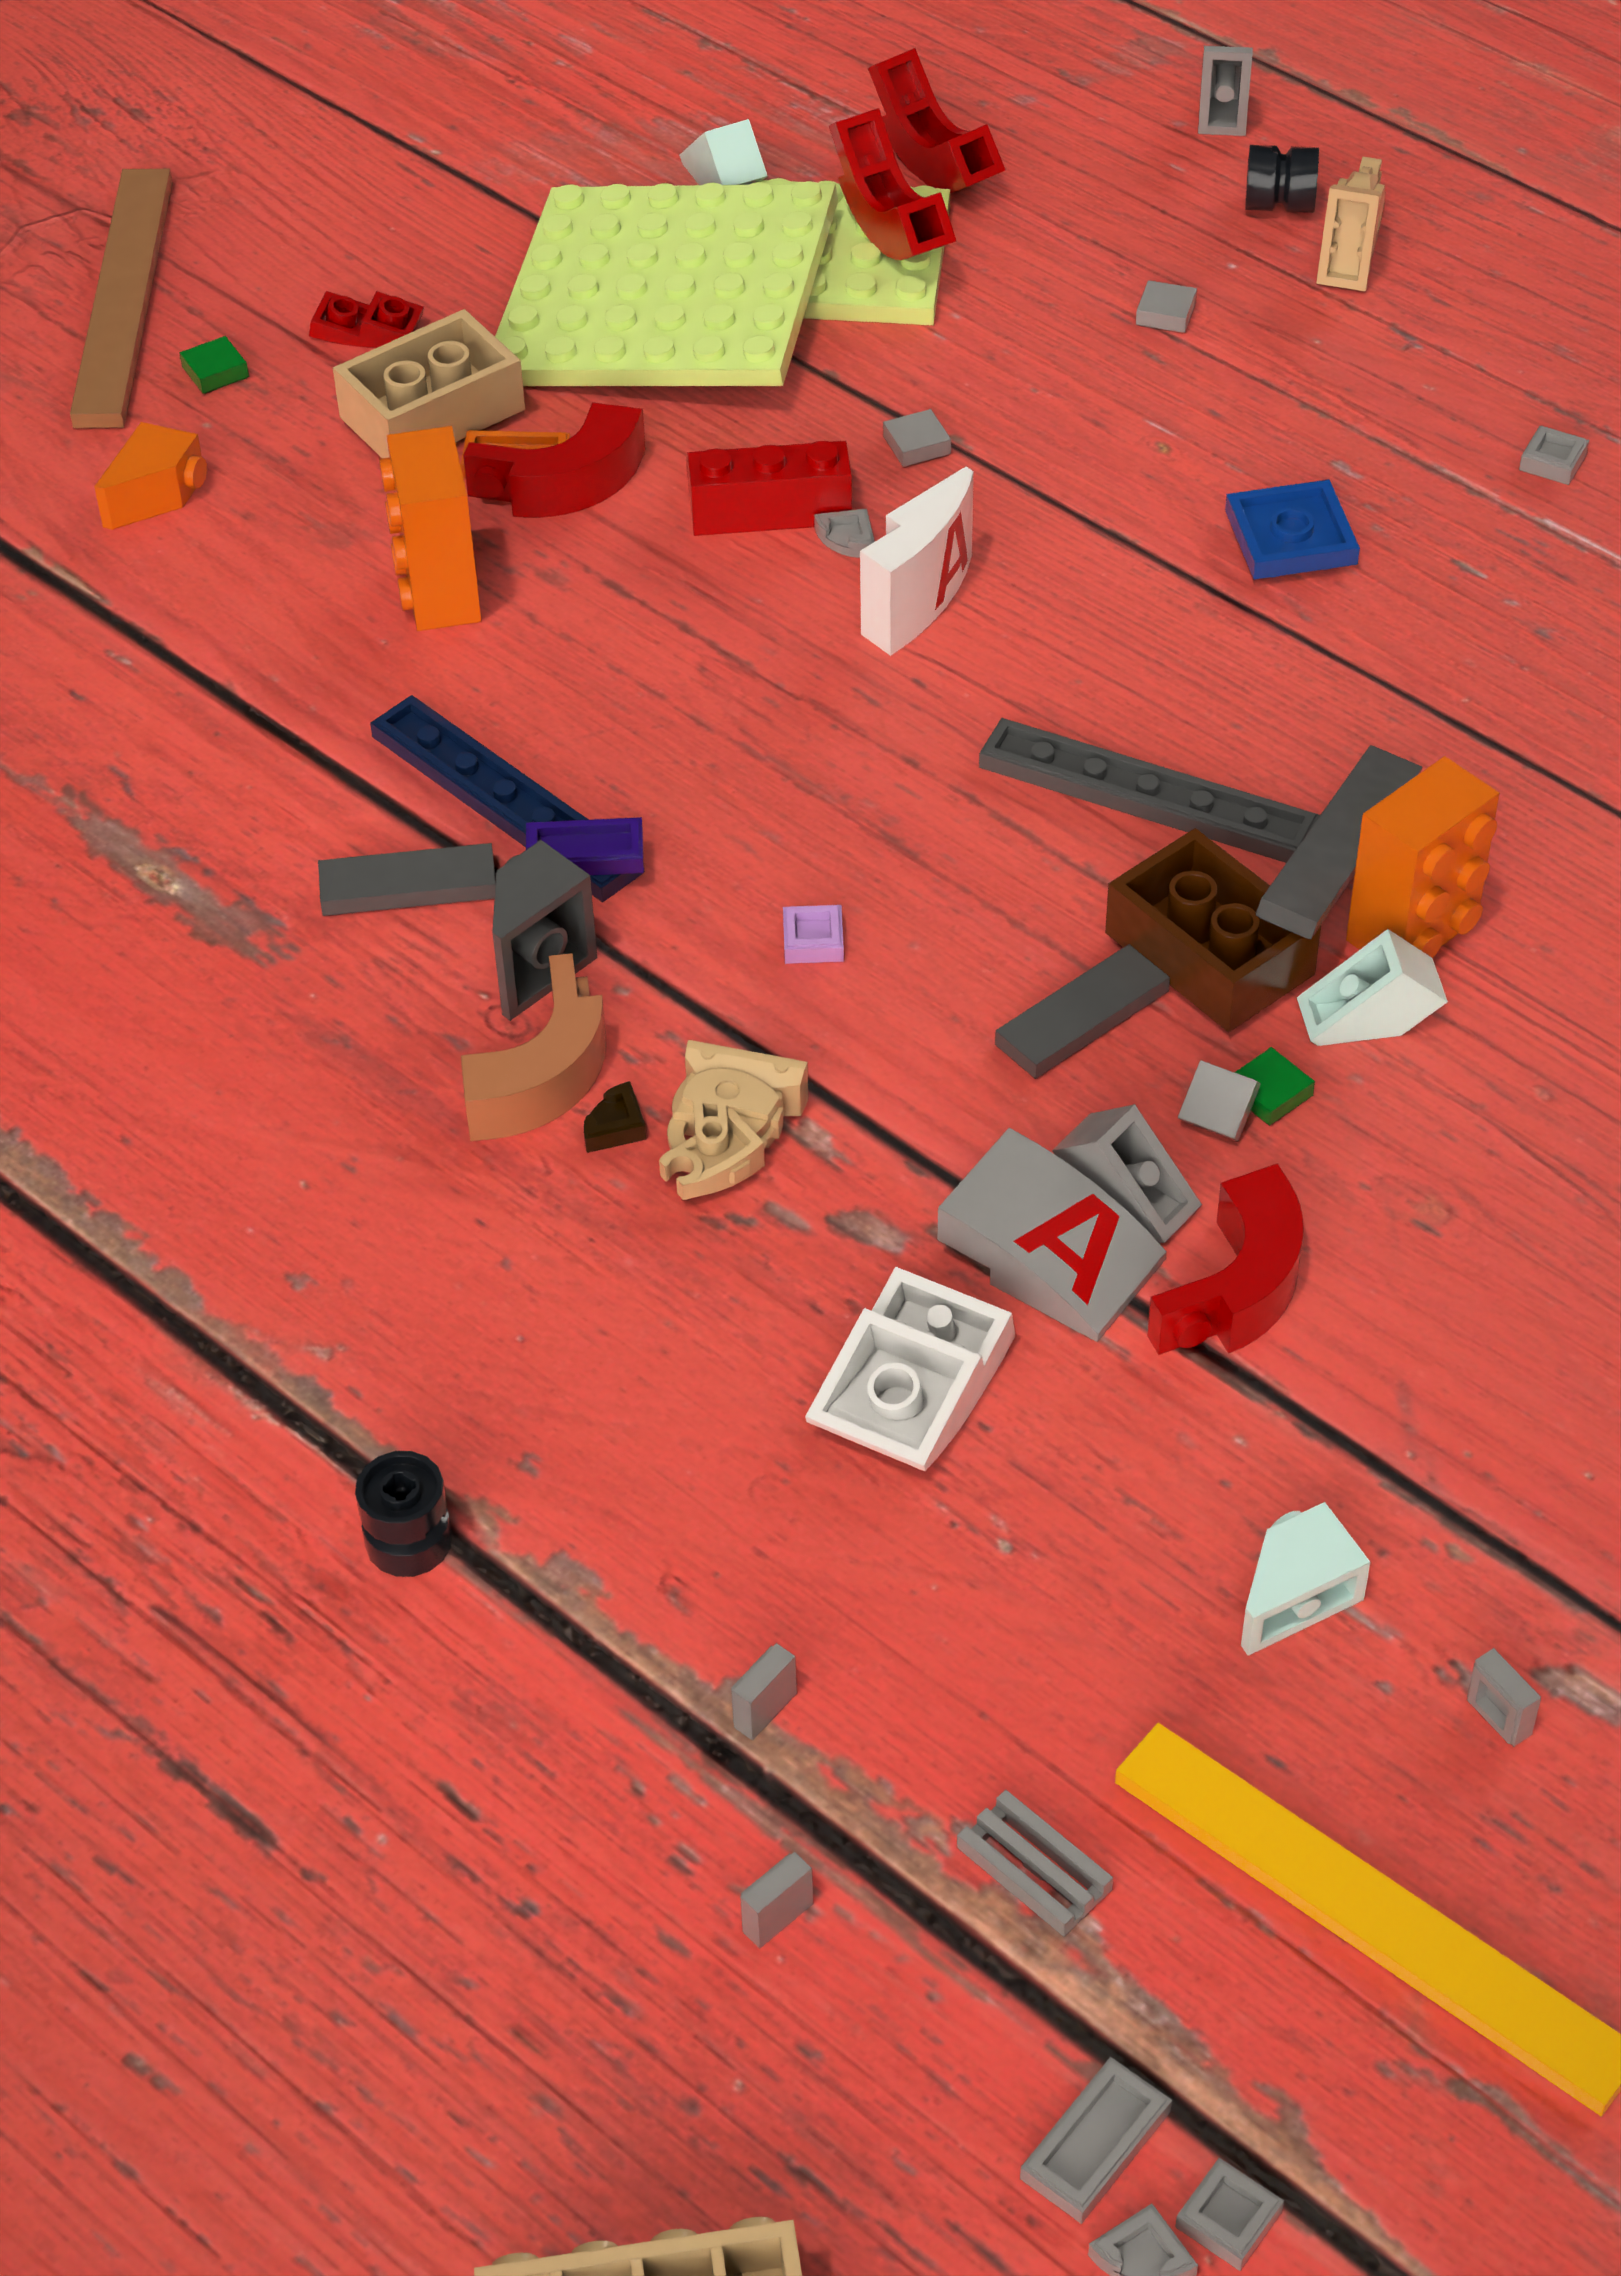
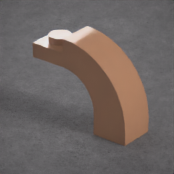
(546, 1076)

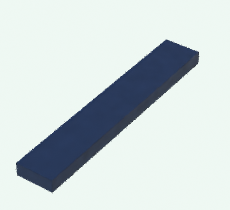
(477, 777)

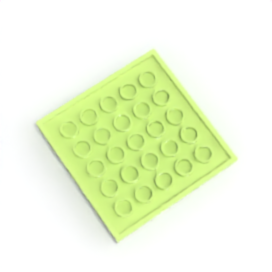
(667, 284)

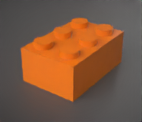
(433, 527)
(1424, 859)

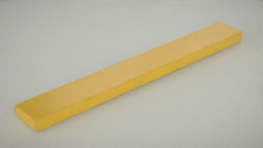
(1377, 1917)

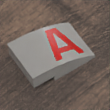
(1049, 1235)

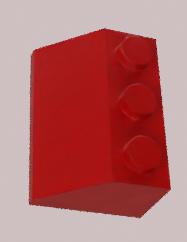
(767, 486)

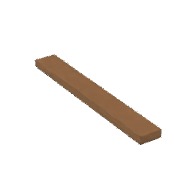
(121, 300)

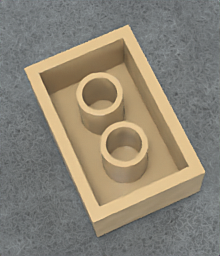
(429, 380)

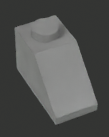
(1225, 90)
(1131, 1166)

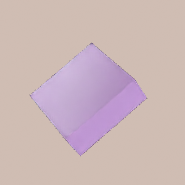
(813, 934)

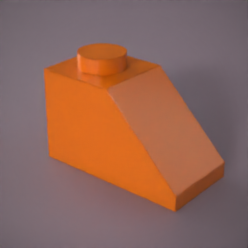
(150, 475)

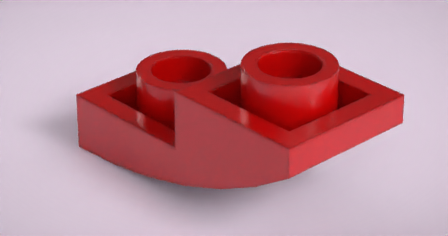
(364, 325)

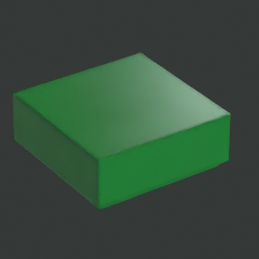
(214, 364)
(1281, 1086)

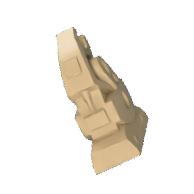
(1352, 227)
(733, 1111)

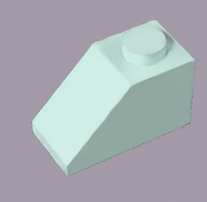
(725, 156)
(1373, 994)
(1302, 1576)

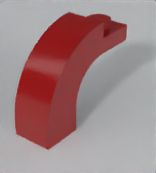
(923, 134)
(879, 195)
(565, 475)
(1251, 1294)

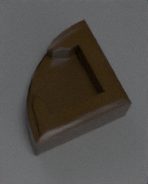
(614, 1120)

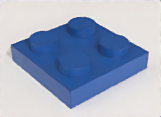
(1292, 529)

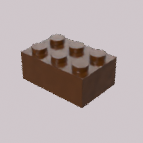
(1198, 923)

